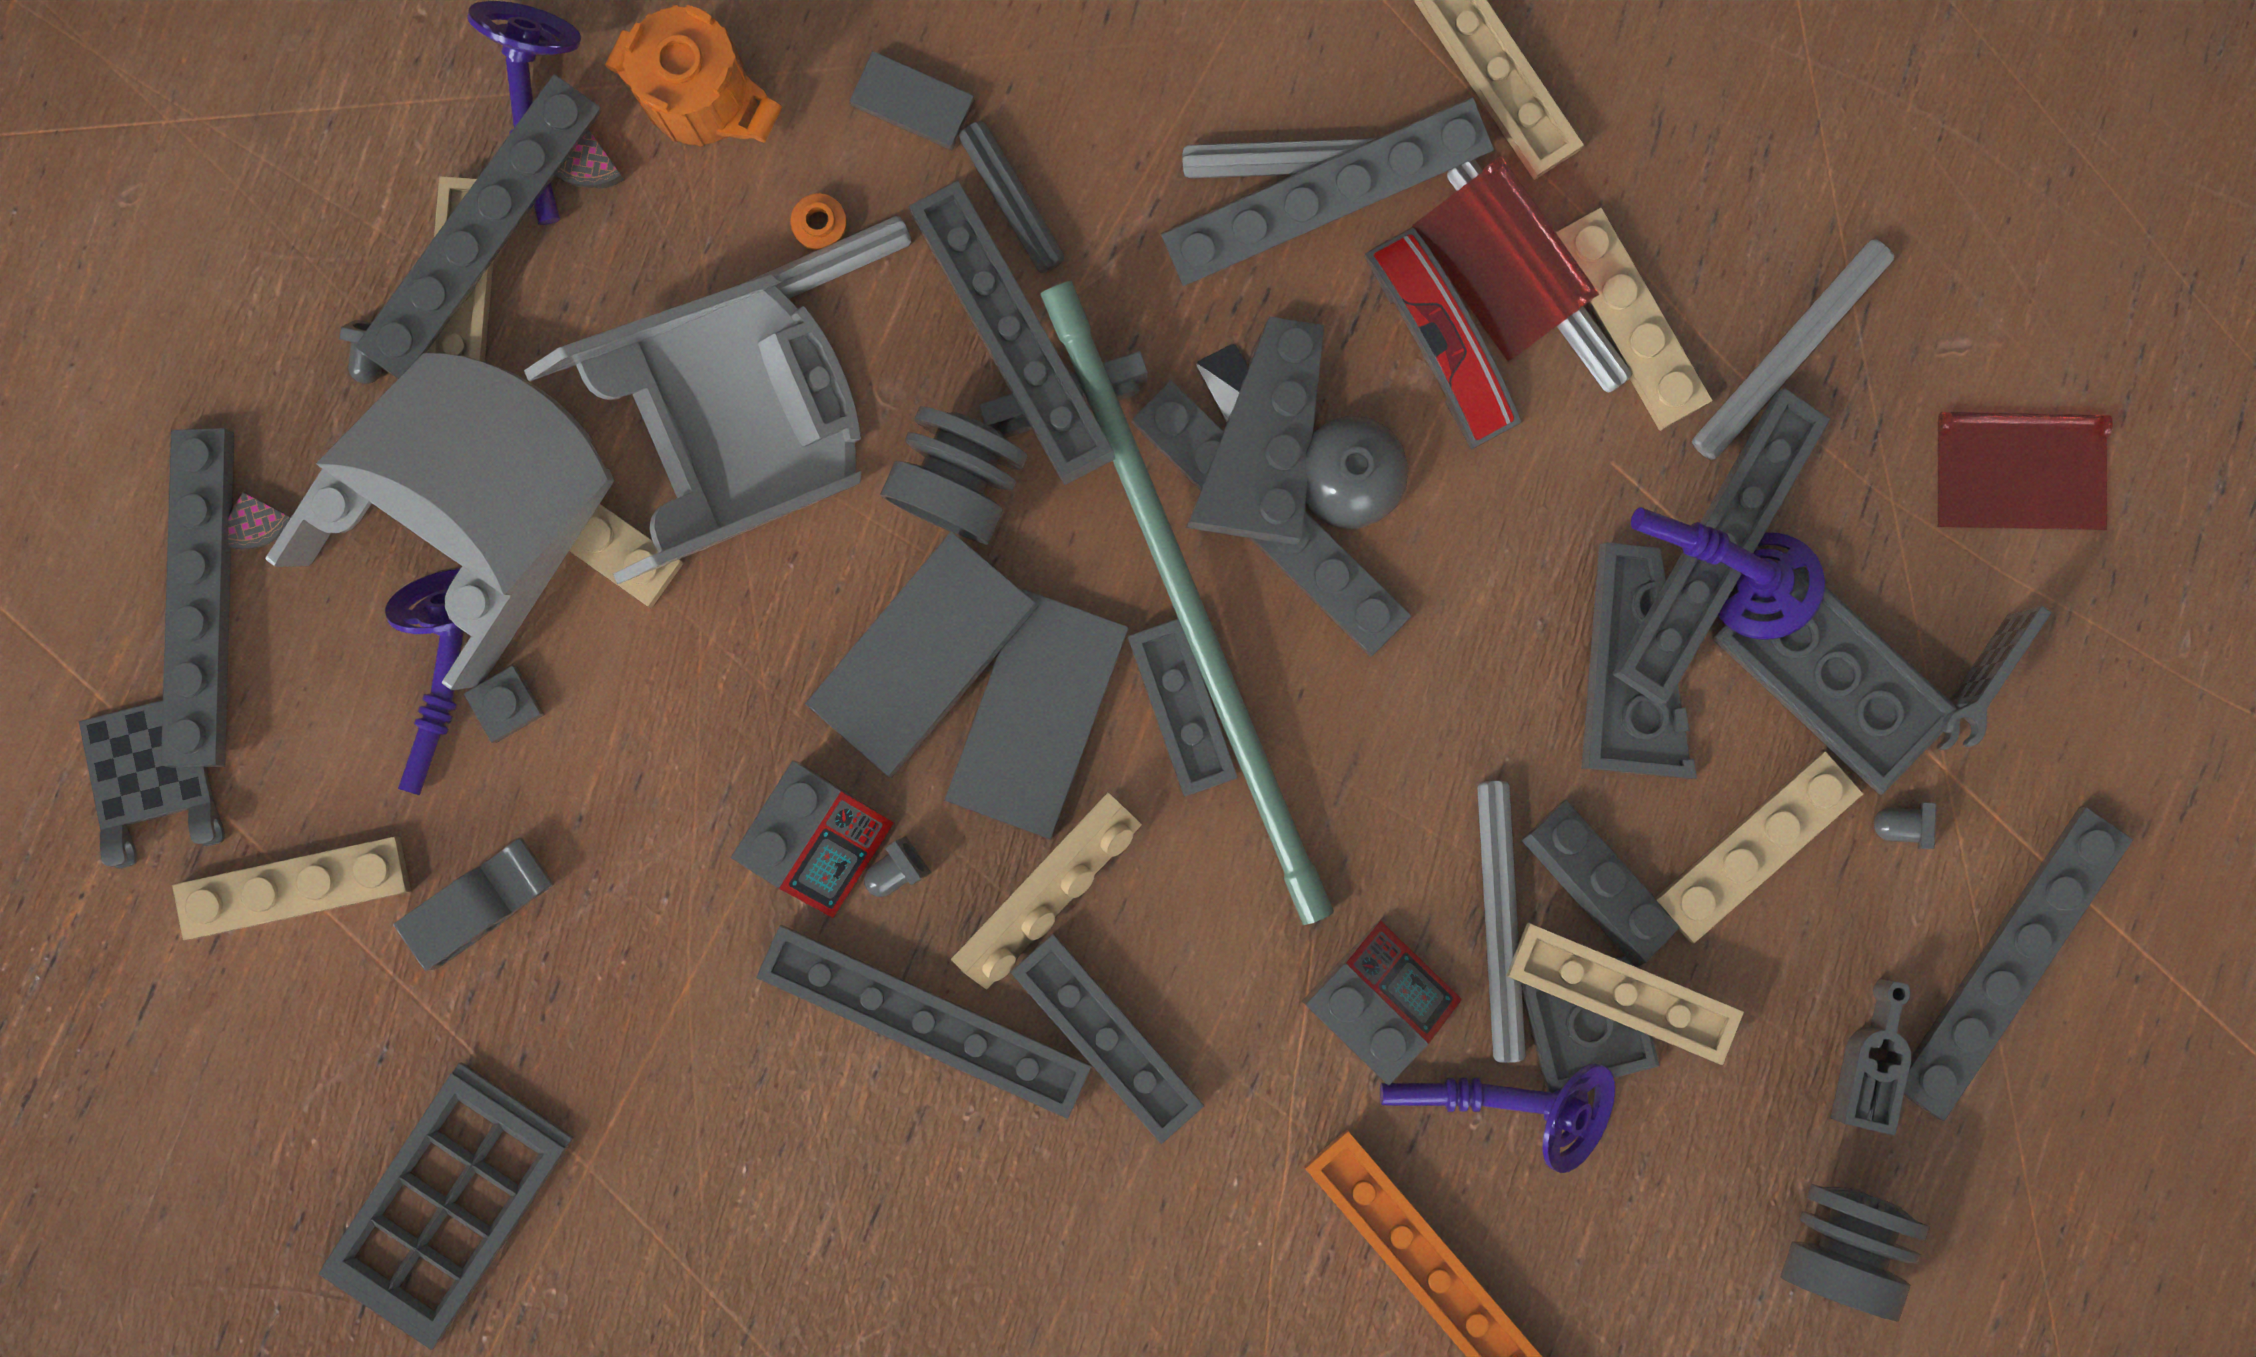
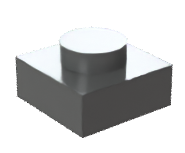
(504, 704)

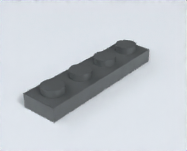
(1107, 1038)

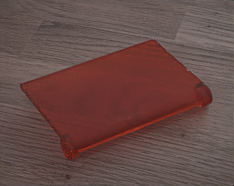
(1505, 259)
(2022, 470)

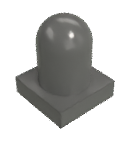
(359, 366)
(1908, 825)
(895, 869)

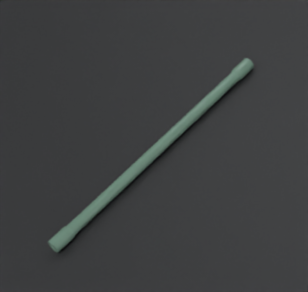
(1075, 333)

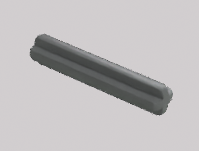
(1011, 197)

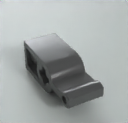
(473, 905)
(1873, 1090)

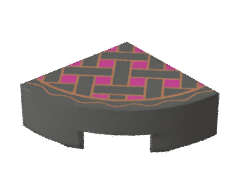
(589, 166)
(254, 523)

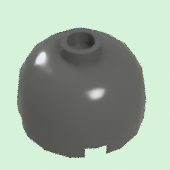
(1354, 472)

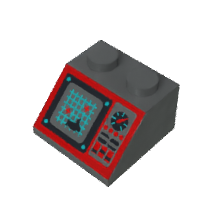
(812, 839)
(1383, 1002)

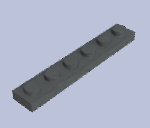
(1327, 191)
(479, 227)
(1012, 333)
(1743, 511)
(1314, 564)
(197, 598)
(2013, 961)
(924, 1021)

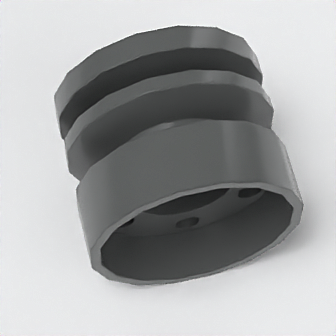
(954, 474)
(1855, 1252)

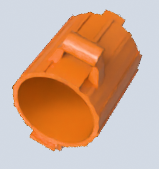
(691, 78)

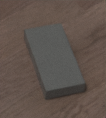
(912, 100)

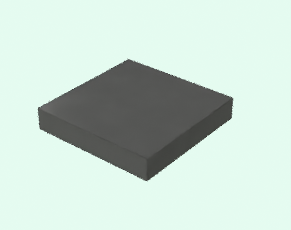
(1575, 1037)

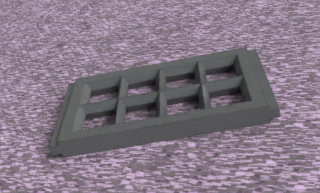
(386, 1296)

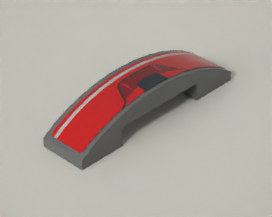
(1445, 337)

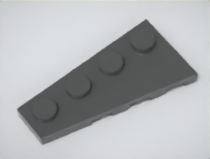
(1260, 464)
(1621, 724)

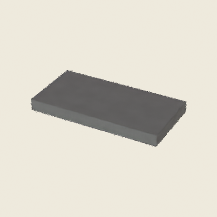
(921, 654)
(1845, 687)
(1037, 716)

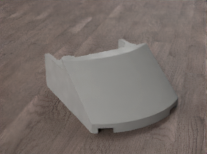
(737, 408)
(477, 472)

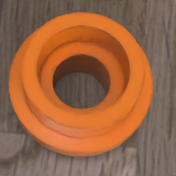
(823, 237)

